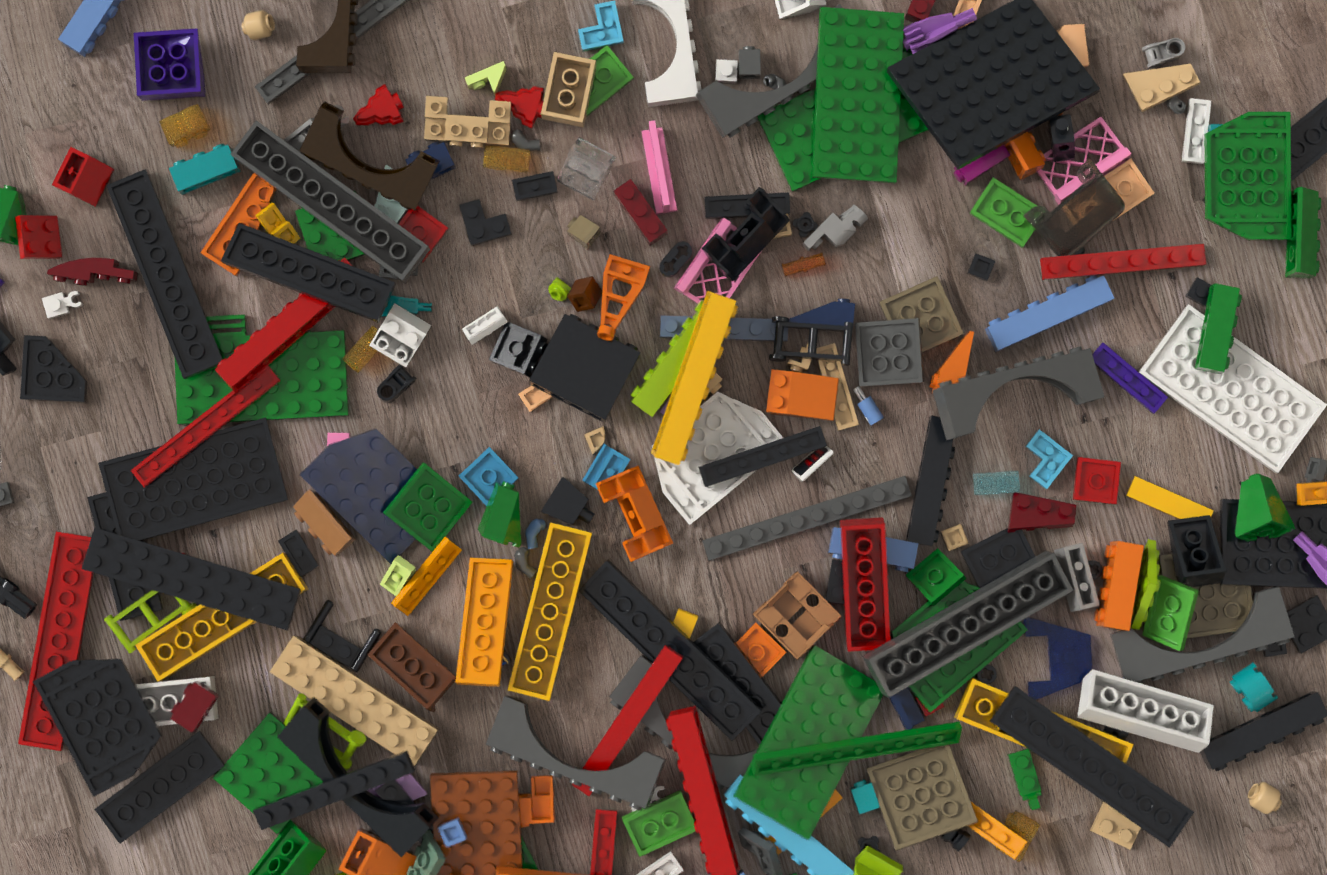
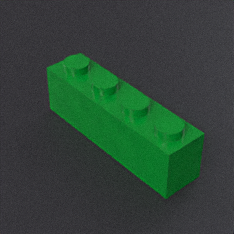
(1217, 328)

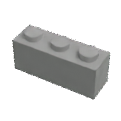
(1077, 570)

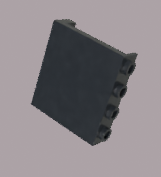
(584, 368)

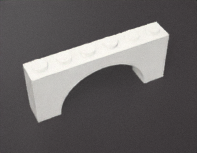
(679, 80)

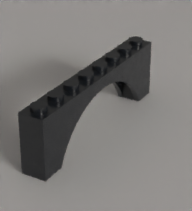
(310, 741)

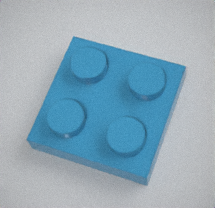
(484, 474)

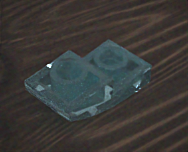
(996, 482)

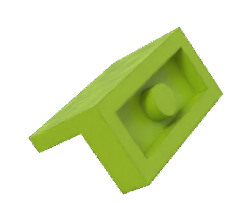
(875, 863)

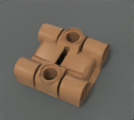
(808, 626)

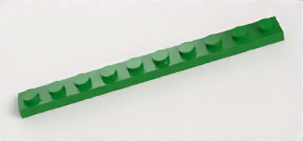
(856, 748)

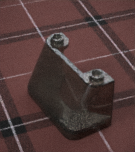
(1079, 215)

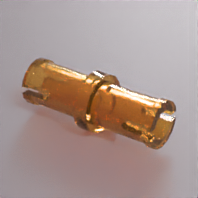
(803, 264)

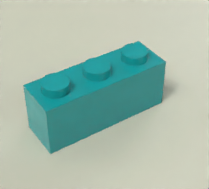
(204, 169)

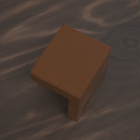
(585, 294)

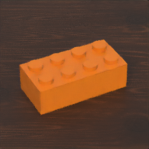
(1119, 585)

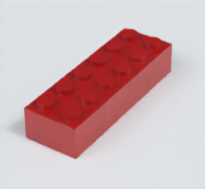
(865, 583)

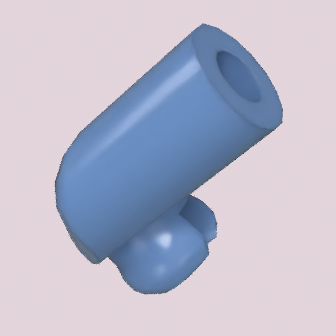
(532, 531)

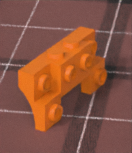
(639, 510)
(538, 805)

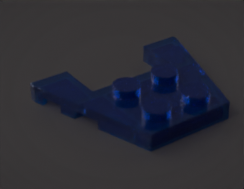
(1068, 657)

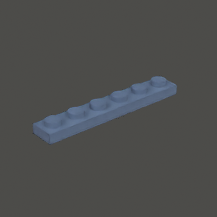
(740, 328)

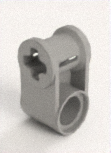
(1159, 52)

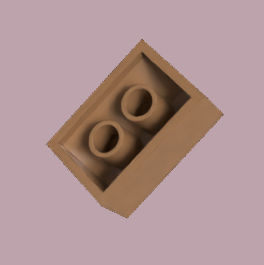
(323, 523)

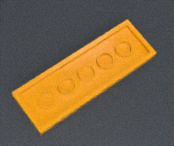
(484, 622)

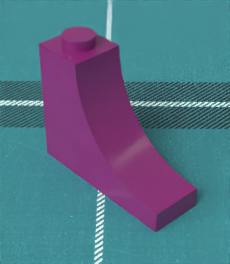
(981, 165)

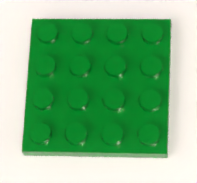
(265, 769)

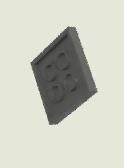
(889, 352)

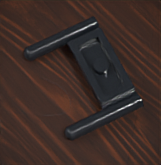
(335, 644)

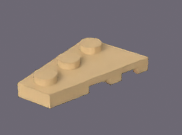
(1160, 84)

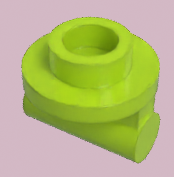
(559, 289)

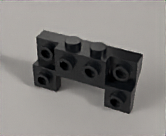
(749, 238)

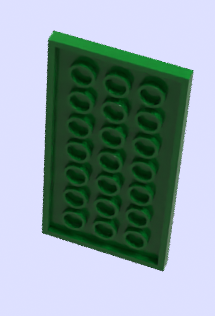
(856, 96)
(792, 132)
(309, 385)
(822, 706)

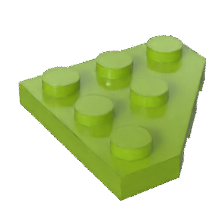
(1146, 584)

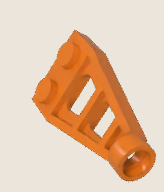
(624, 271)

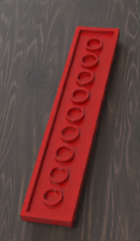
(58, 633)

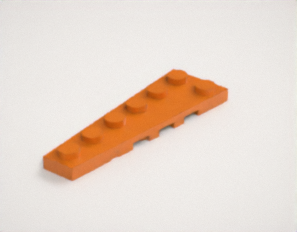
(250, 201)

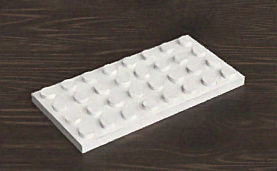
(1246, 403)

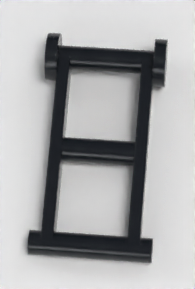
(783, 322)

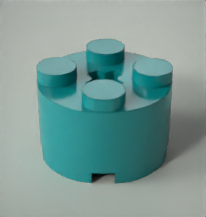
(1253, 687)

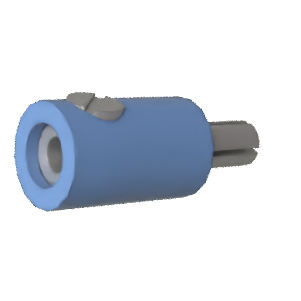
(868, 407)

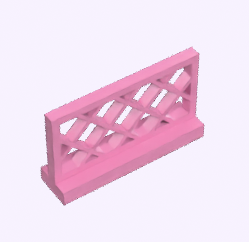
(1106, 165)
(659, 169)
(700, 262)

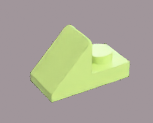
(492, 74)
(398, 575)

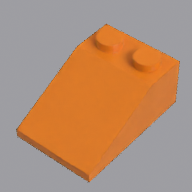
(955, 364)
(802, 395)

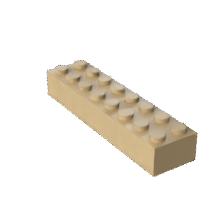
(354, 699)

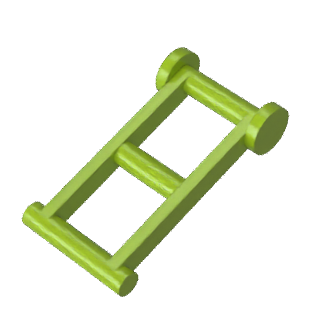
(127, 643)
(355, 737)

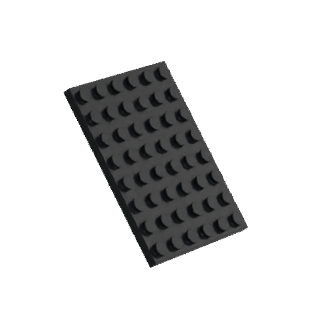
(992, 81)

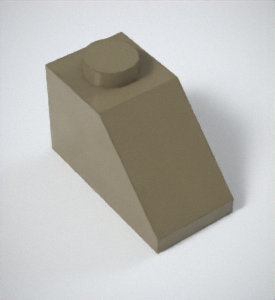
(583, 231)

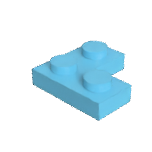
(606, 32)
(1053, 458)

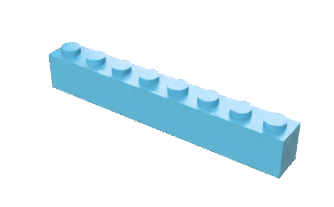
(809, 852)

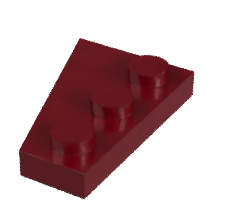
(1037, 512)

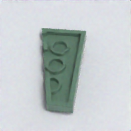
(428, 858)

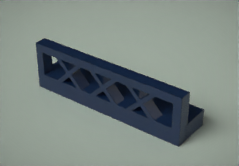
(906, 708)

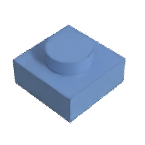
(452, 832)

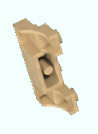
(467, 129)

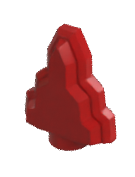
(525, 104)
(381, 109)

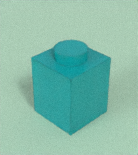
(864, 796)

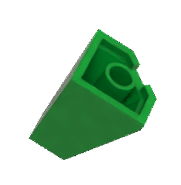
(10, 206)
(1261, 510)
(502, 516)

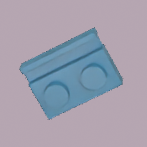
(606, 464)

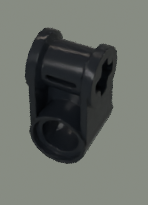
(396, 383)

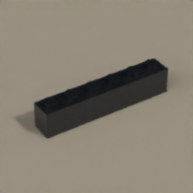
(930, 485)
(1263, 730)

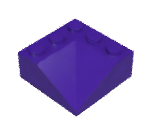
(168, 64)

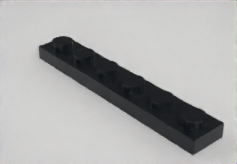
(762, 456)

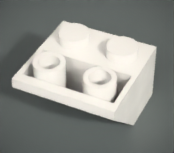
(400, 335)

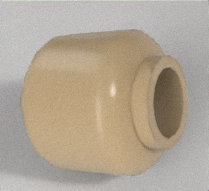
(258, 25)
(1264, 797)

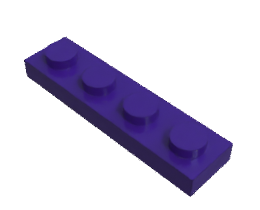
(1128, 378)

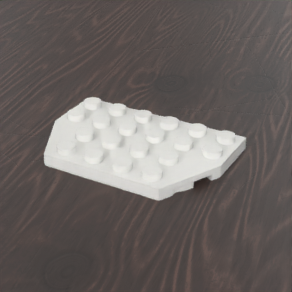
(721, 431)

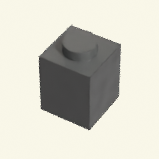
(749, 63)

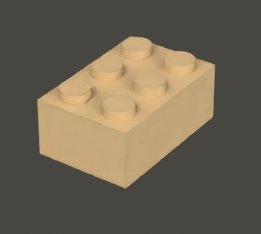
(568, 89)

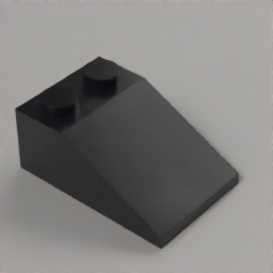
(1196, 551)

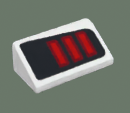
(811, 463)

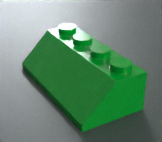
(1303, 247)
(290, 853)

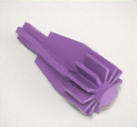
(931, 29)
(1316, 555)

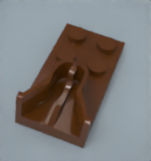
(412, 666)

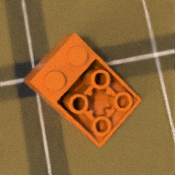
(373, 856)

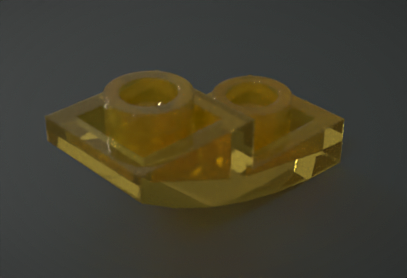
(506, 158)
(361, 352)

